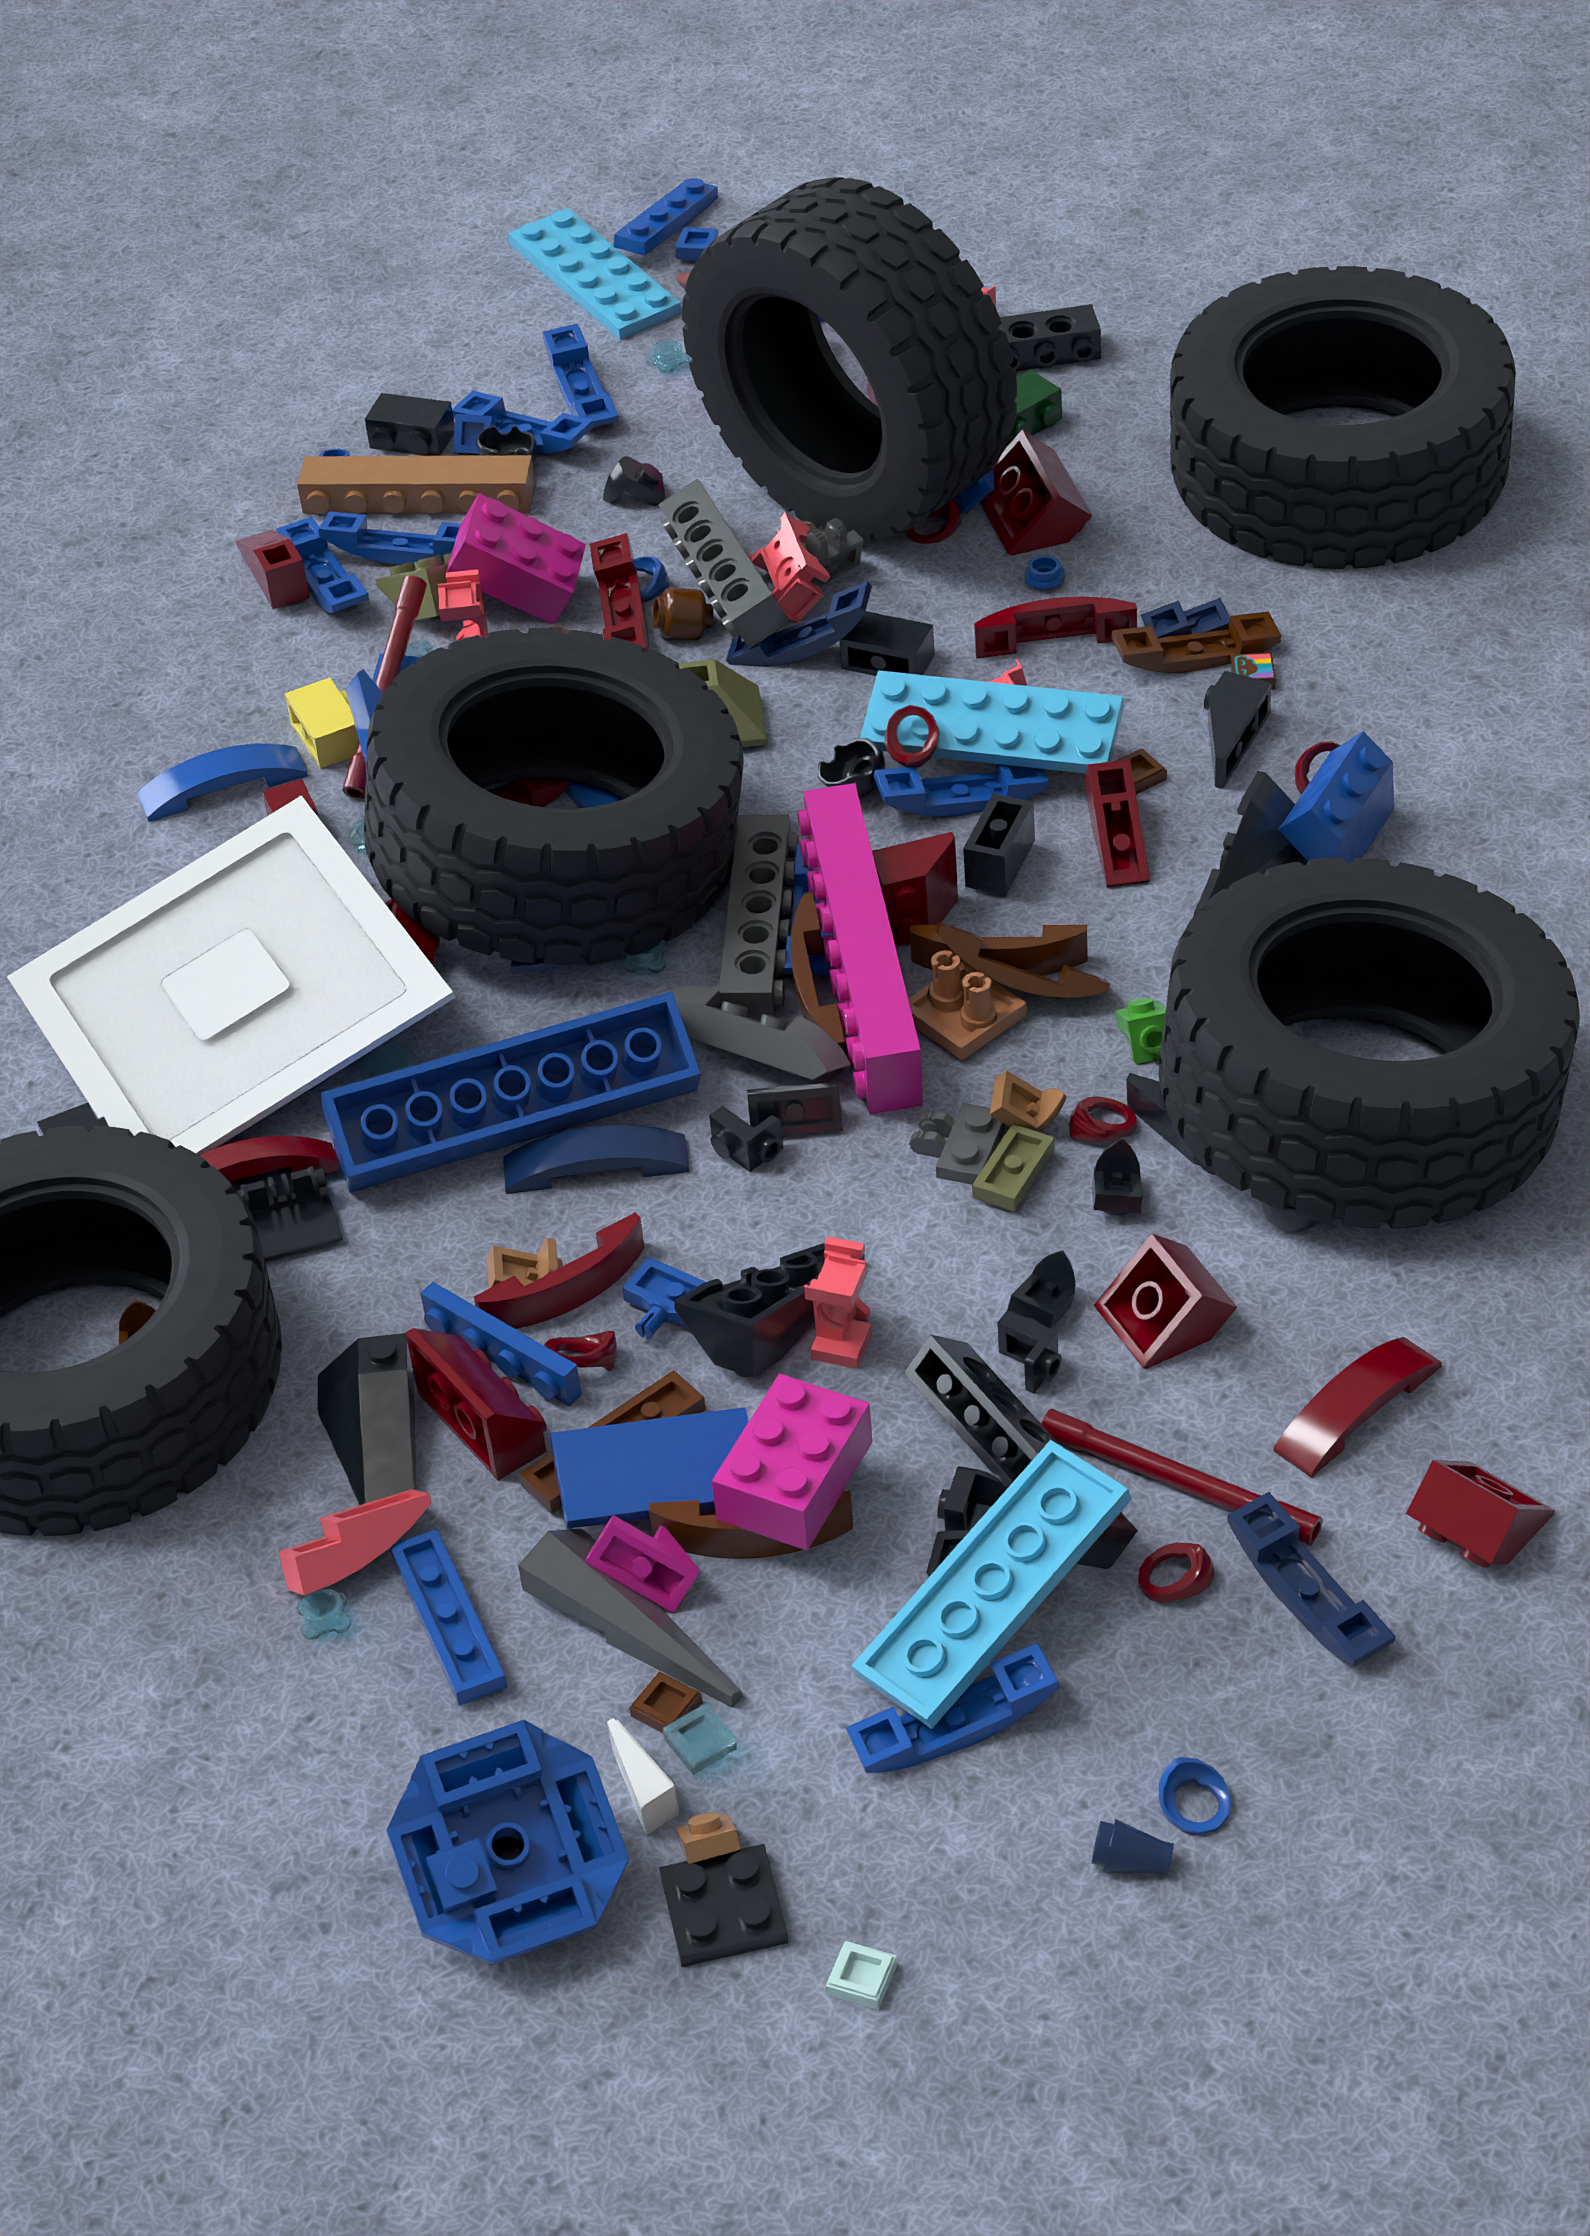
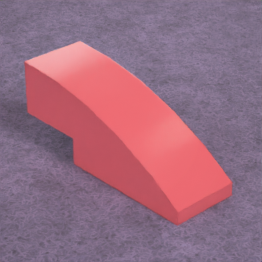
(351, 1541)

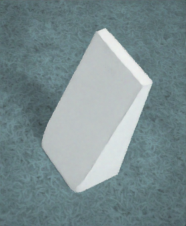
(647, 1784)

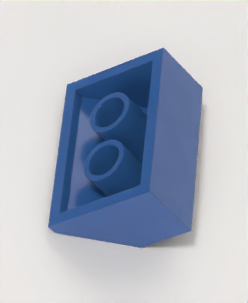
(1343, 803)

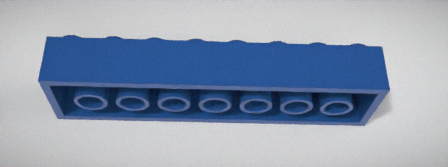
(510, 1091)

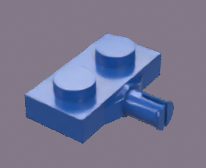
(655, 1290)

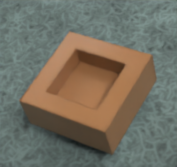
(707, 1837)

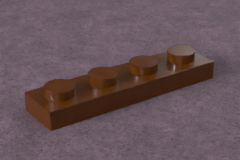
(663, 1399)

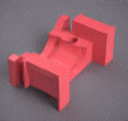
(792, 569)
(461, 600)
(837, 1303)

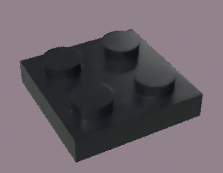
(723, 1905)

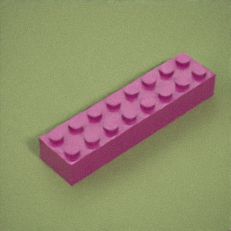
(861, 950)

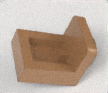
(527, 1267)

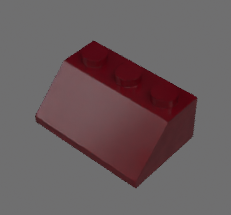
(1033, 498)
(475, 1402)

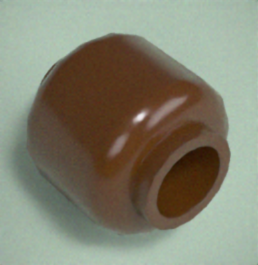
(682, 614)

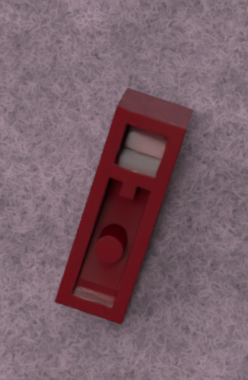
(1116, 822)

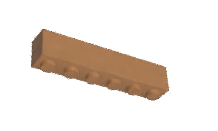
(413, 483)

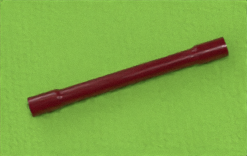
(406, 612)
(1084, 1437)

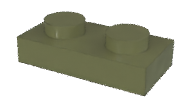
(1013, 1167)

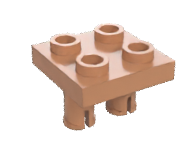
(963, 1006)

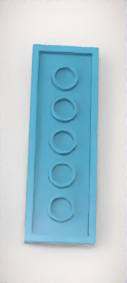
(594, 273)
(998, 721)
(991, 1583)

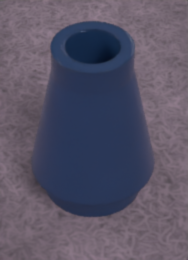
(1130, 1850)

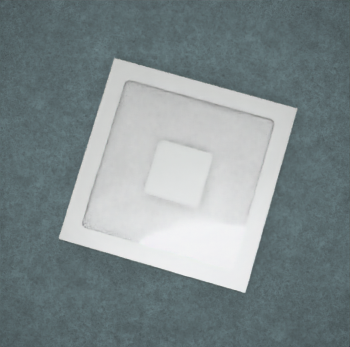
(230, 985)

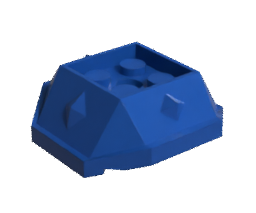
(520, 1788)

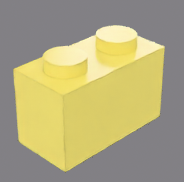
(323, 721)

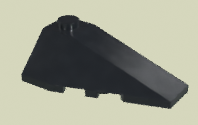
(1257, 840)
(756, 1318)
(370, 1415)

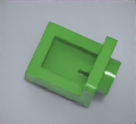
(1144, 1027)

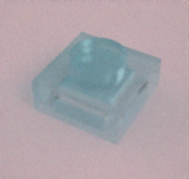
(388, 1059)
(700, 1738)

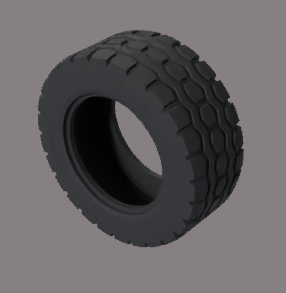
(906, 316)
(1330, 488)
(543, 876)
(1351, 1130)
(181, 1389)

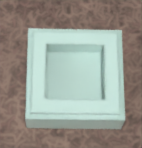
(861, 1975)

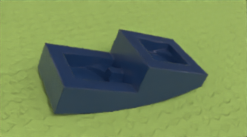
(1173, 621)

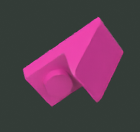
(645, 1564)

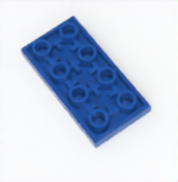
(641, 1463)

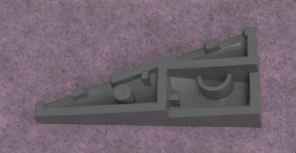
(632, 1623)

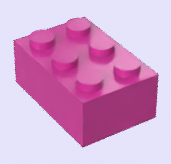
(518, 558)
(792, 1461)

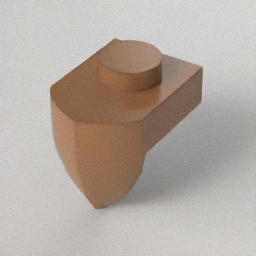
(1023, 1104)

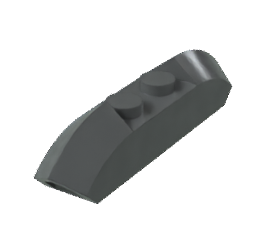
(798, 1049)

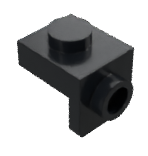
(741, 1142)
(1030, 1344)

